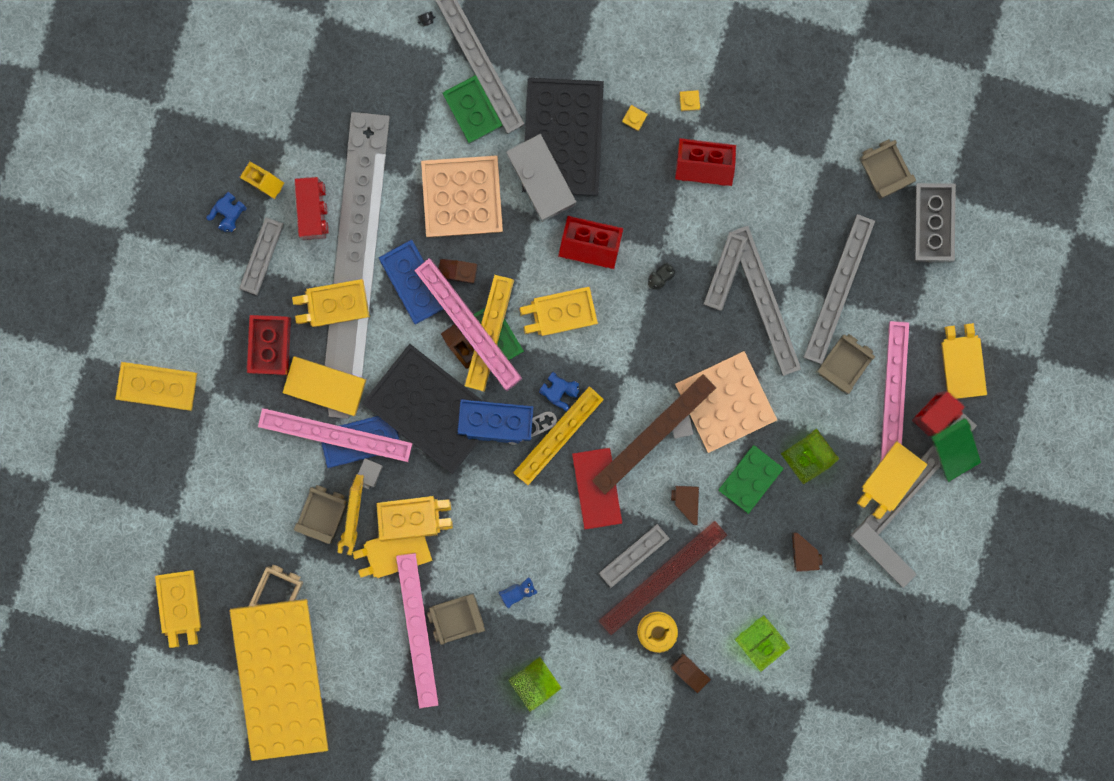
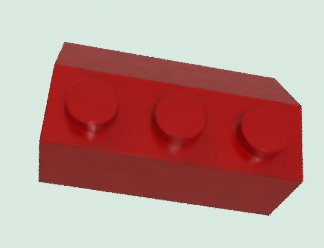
(705, 162)
(590, 242)

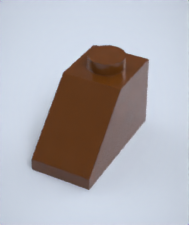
(458, 270)
(458, 345)
(686, 500)
(805, 555)
(690, 672)

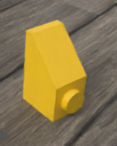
(262, 180)

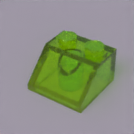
(810, 456)
(762, 643)
(534, 684)

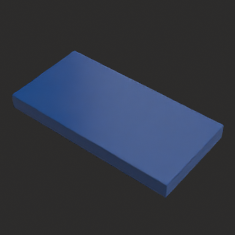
(415, 295)
(339, 455)

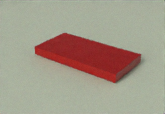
(596, 507)

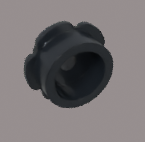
(426, 19)

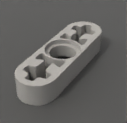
(541, 417)

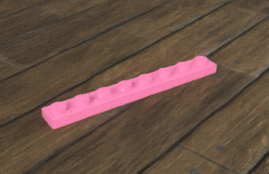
(468, 324)
(894, 385)
(335, 435)
(417, 630)

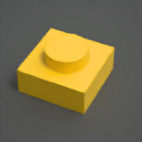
(689, 100)
(634, 118)

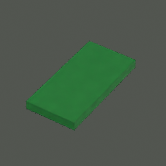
(956, 449)

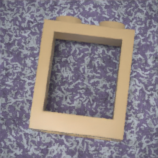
(277, 571)

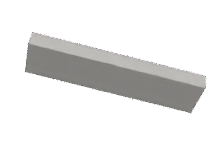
(261, 256)
(725, 271)
(883, 554)
(634, 555)

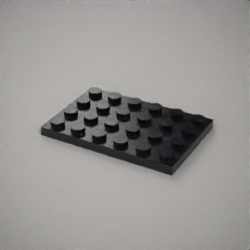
(571, 124)
(424, 407)

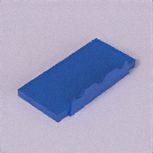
(495, 421)

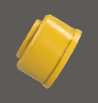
(657, 632)

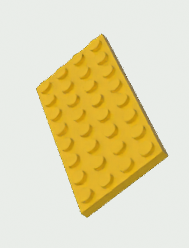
(279, 679)

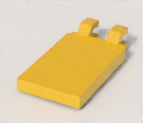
(333, 303)
(561, 312)
(963, 363)
(891, 479)
(412, 518)
(350, 535)
(383, 555)
(178, 606)

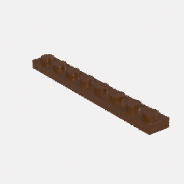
(654, 434)

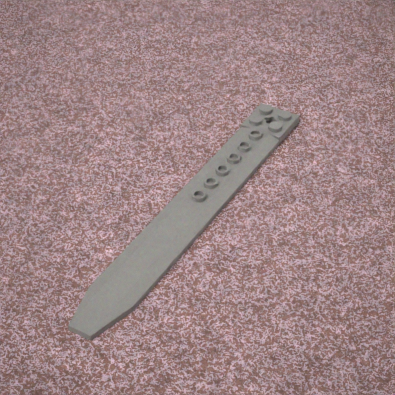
(358, 236)

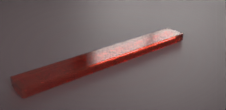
(662, 577)

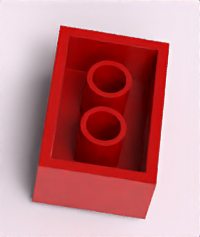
(311, 208)
(268, 345)
(938, 413)

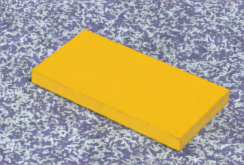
(156, 386)
(324, 386)

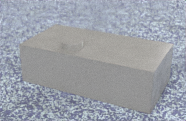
(541, 178)
(935, 222)

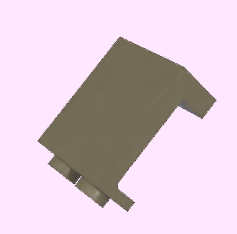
(886, 169)
(845, 363)
(321, 514)
(456, 619)

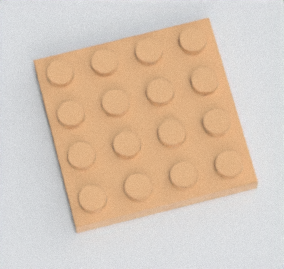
(462, 196)
(734, 407)

